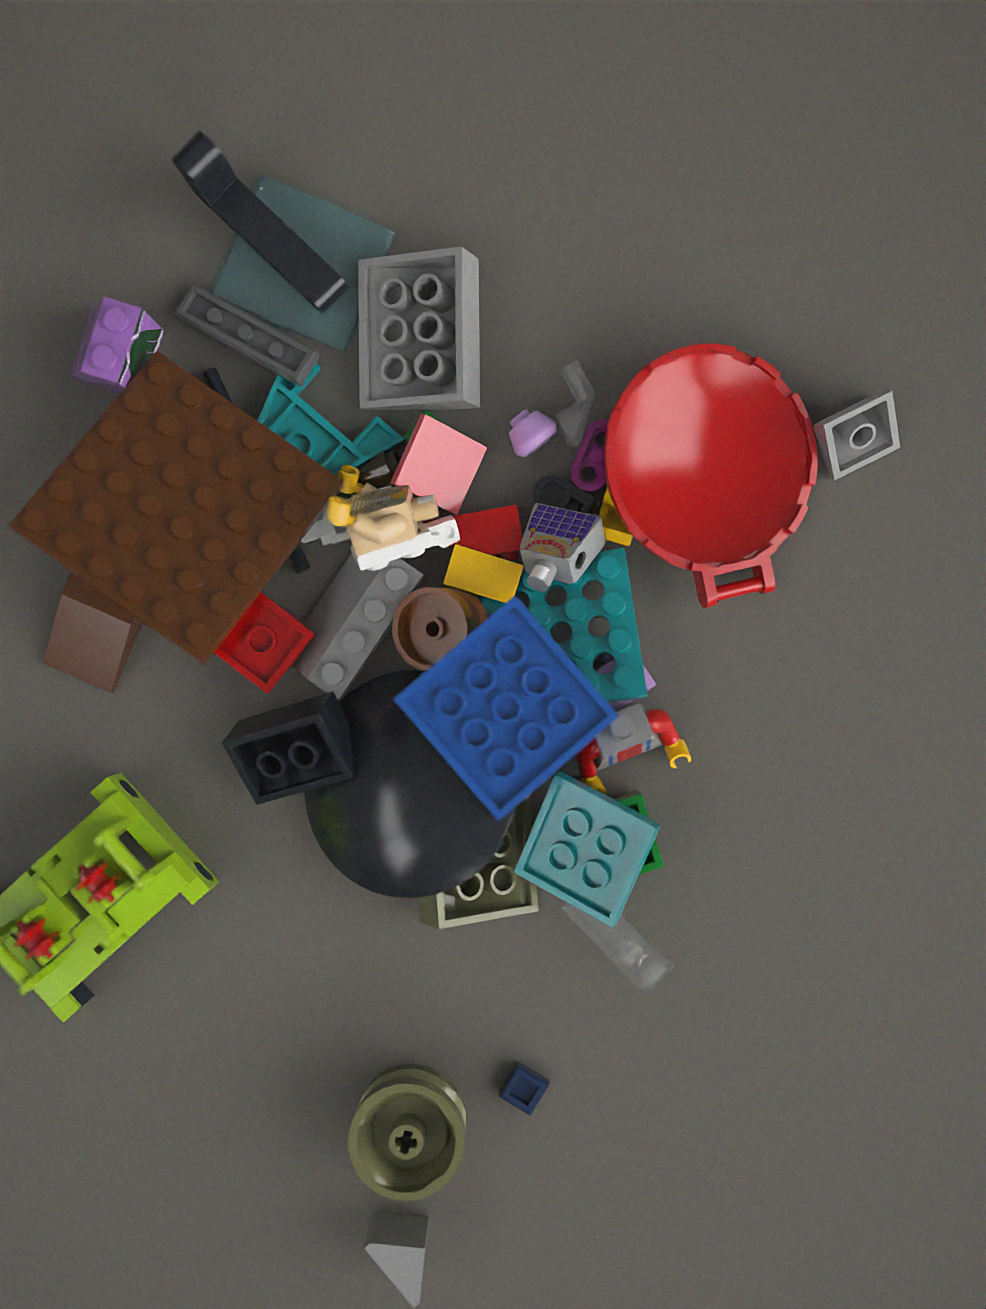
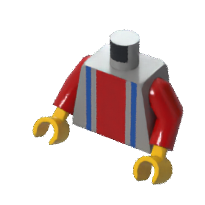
(628, 736)

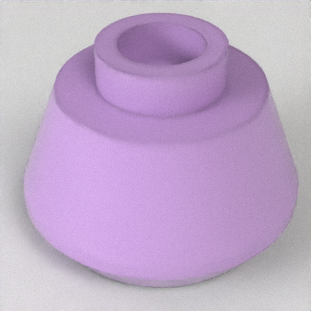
(530, 432)

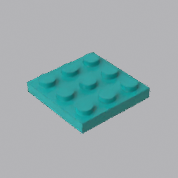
(586, 848)

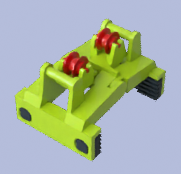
(98, 872)

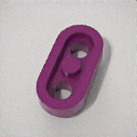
(590, 456)

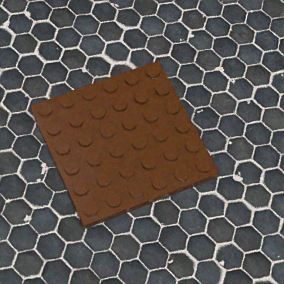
(177, 507)

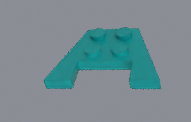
(317, 438)

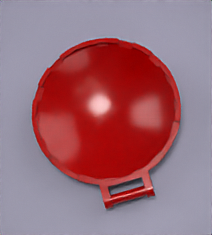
(711, 464)

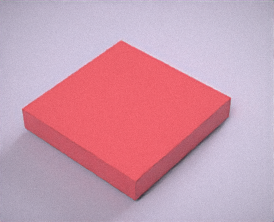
(439, 463)

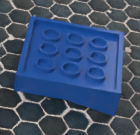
(506, 707)

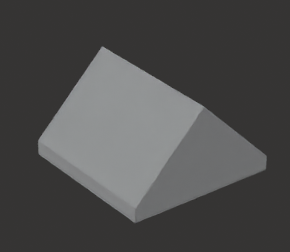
(858, 434)
(399, 1249)

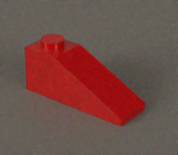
(490, 532)

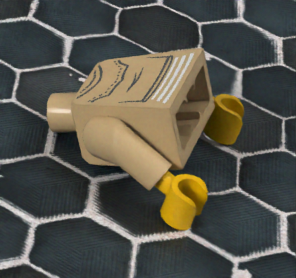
(378, 516)

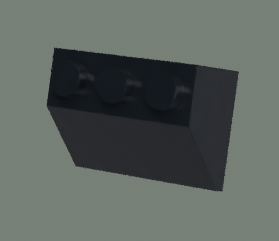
(292, 748)

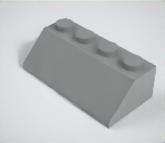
(353, 622)

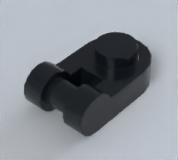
(557, 492)

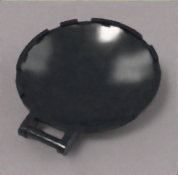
(406, 814)

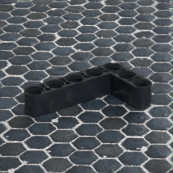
(218, 187)

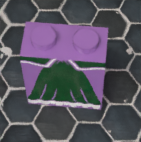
(115, 345)

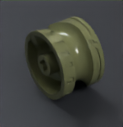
(408, 1133)

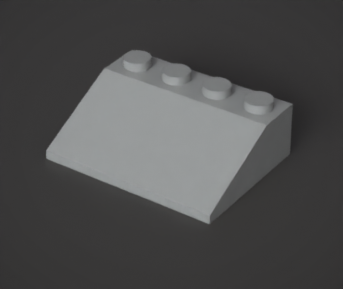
(419, 331)

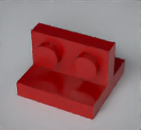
(265, 643)

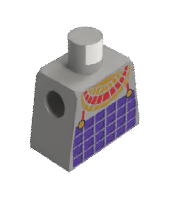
(559, 545)

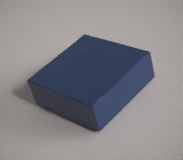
(524, 1088)

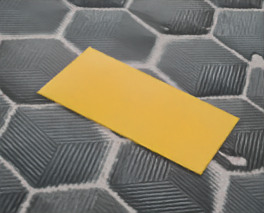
(483, 574)

